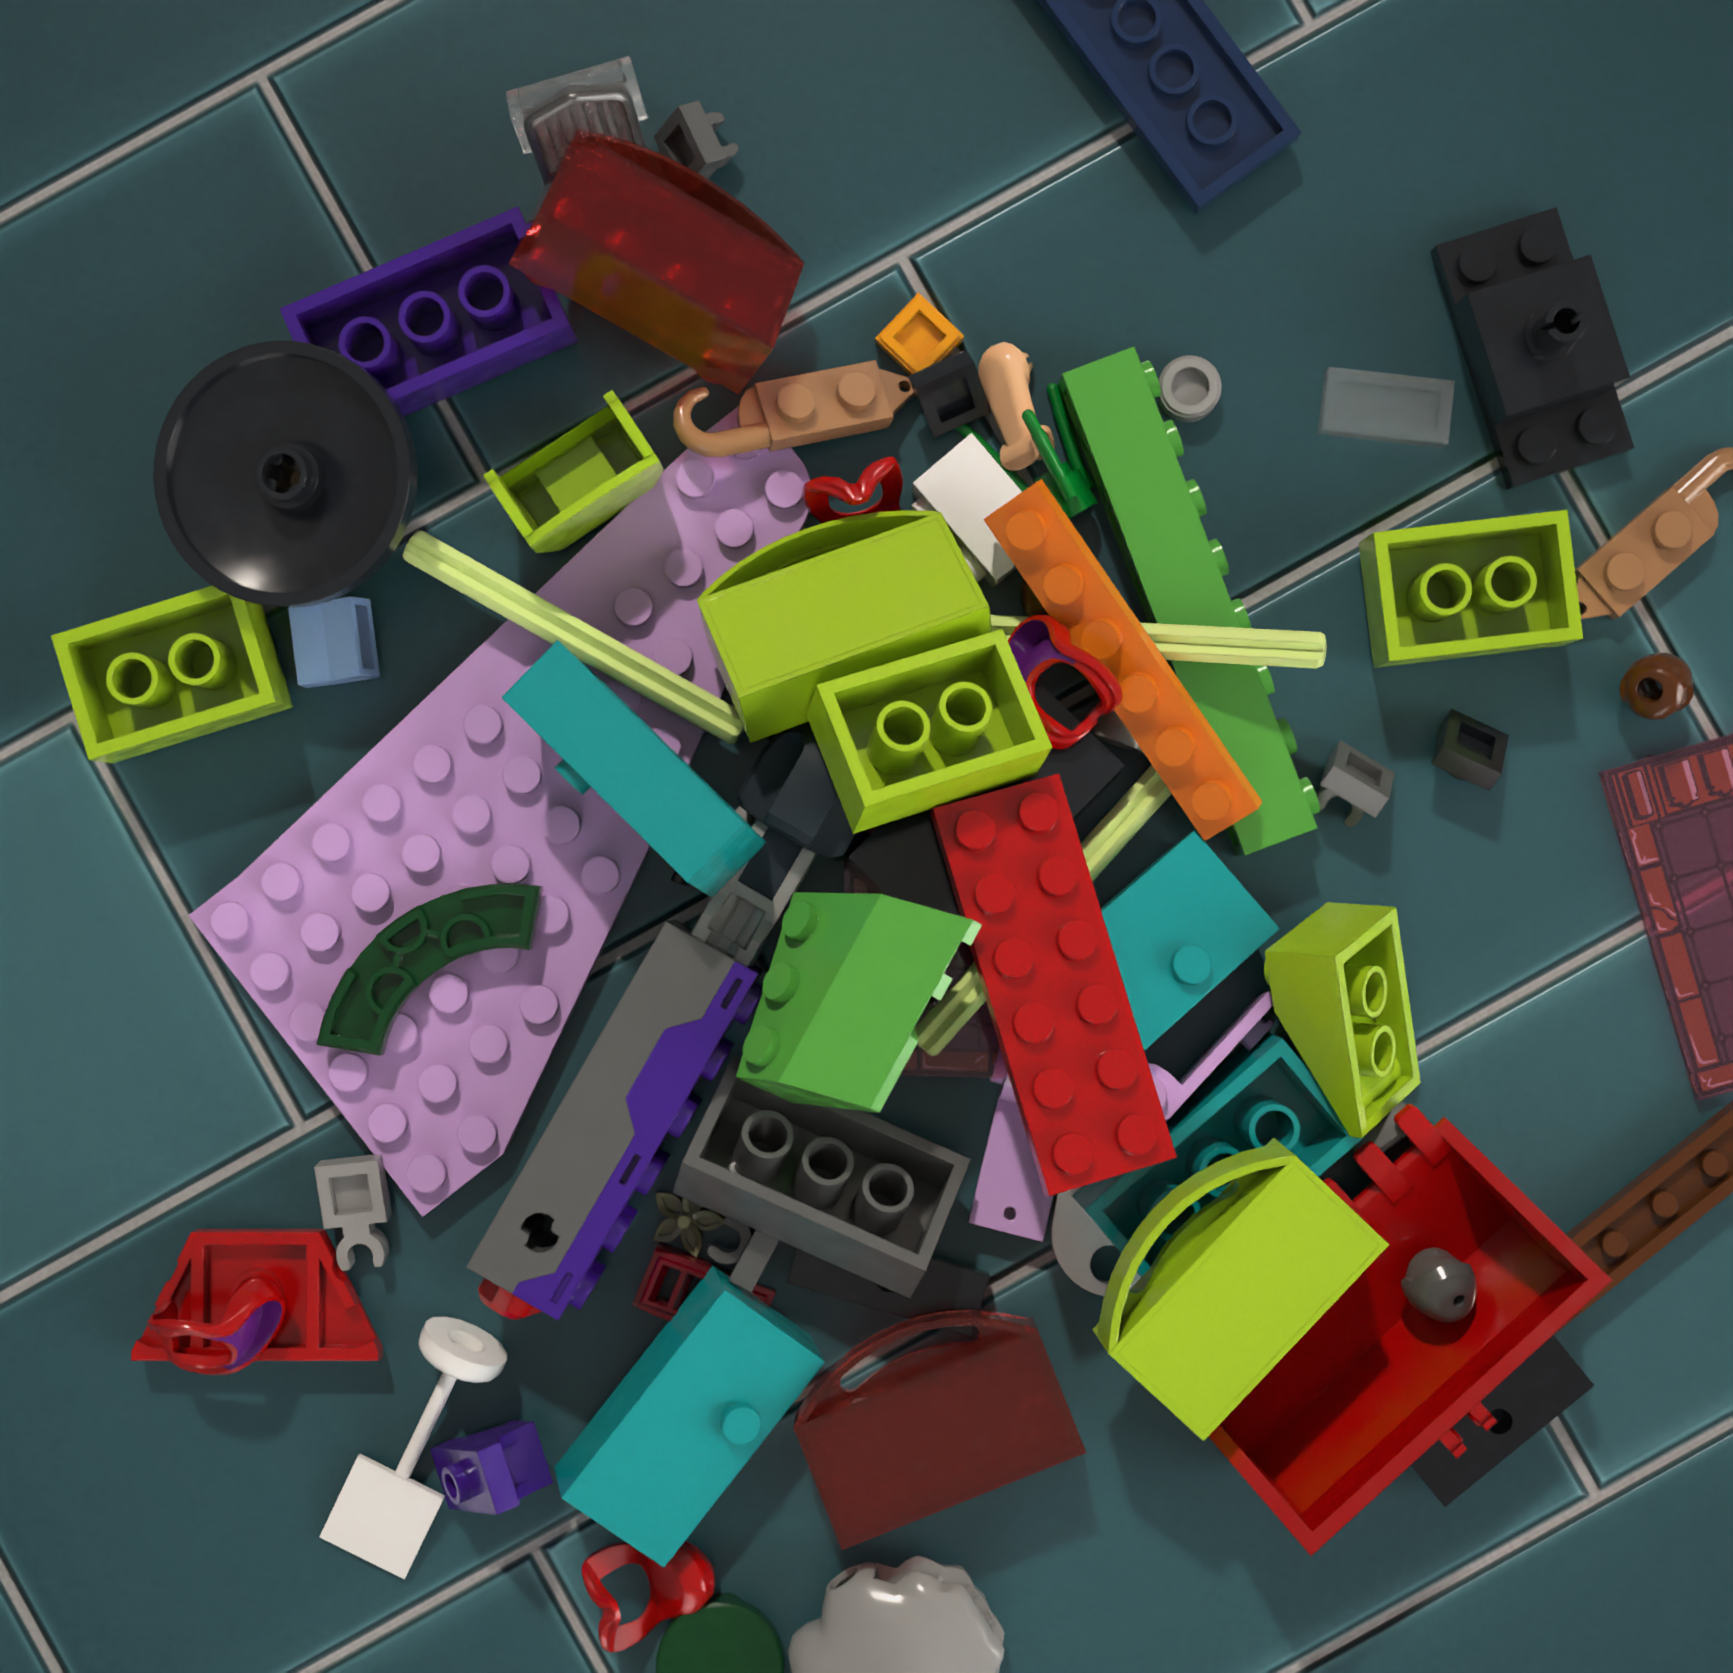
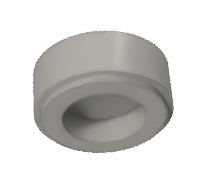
(1189, 388)

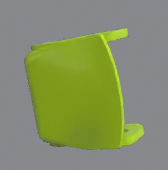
(578, 479)

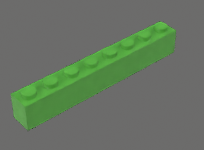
(1181, 580)

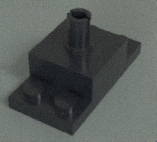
(1536, 346)

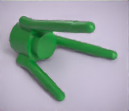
(1066, 482)

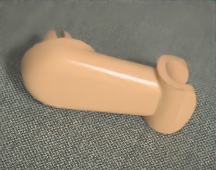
(1005, 384)

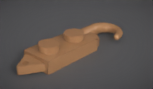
(800, 410)
(1652, 542)

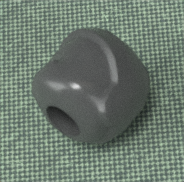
(1440, 1285)

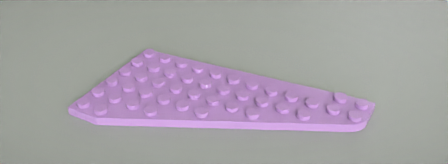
(475, 801)

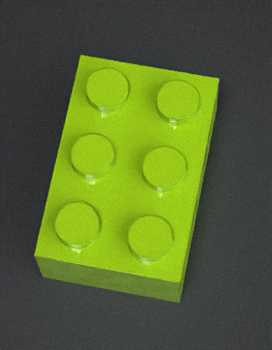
(1470, 588)
(170, 673)
(927, 730)

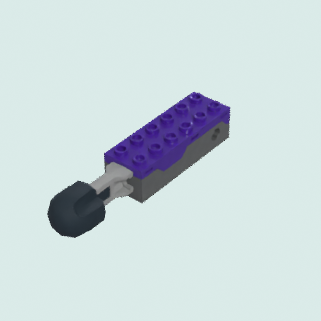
(657, 1049)

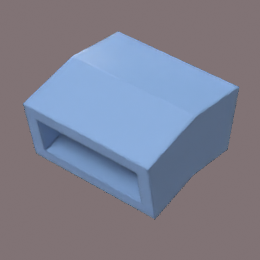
(334, 642)

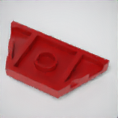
(322, 1307)

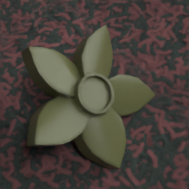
(684, 1219)

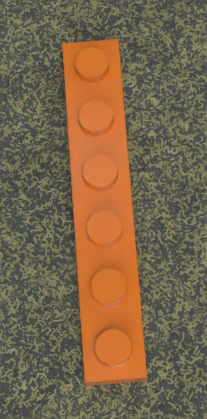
(1099, 620)

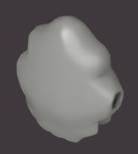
(900, 1622)

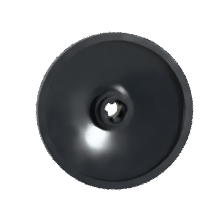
(230, 463)

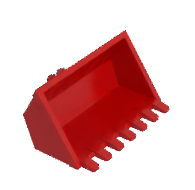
(1378, 1375)

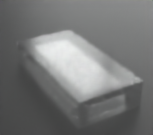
(1386, 407)

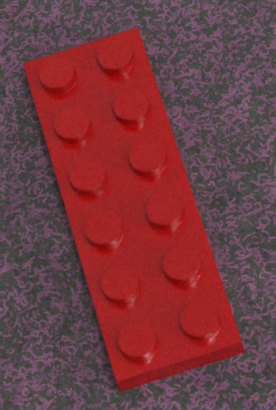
(1053, 985)

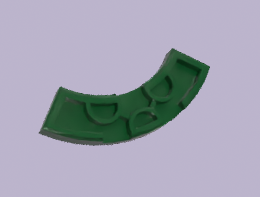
(416, 948)

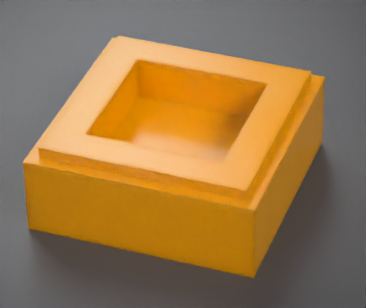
(919, 336)

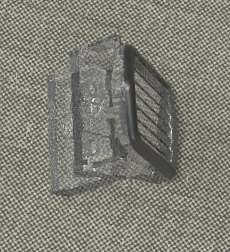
(590, 99)

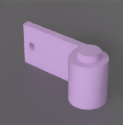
(1245, 1028)
(1009, 1177)

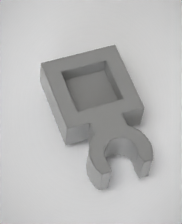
(355, 1197)

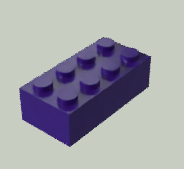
(438, 315)

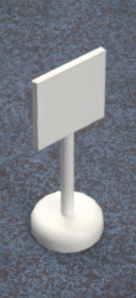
(383, 1510)

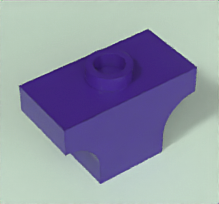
(492, 1468)

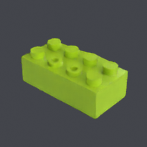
(834, 607)
(1231, 1281)

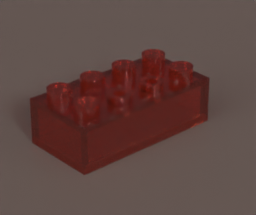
(661, 256)
(934, 1423)

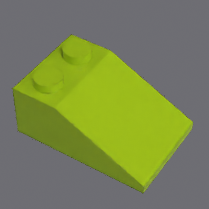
(1348, 1008)

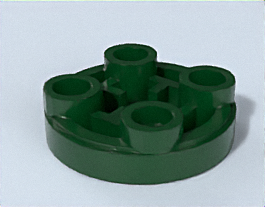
(721, 1638)

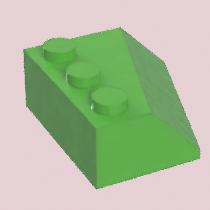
(848, 996)

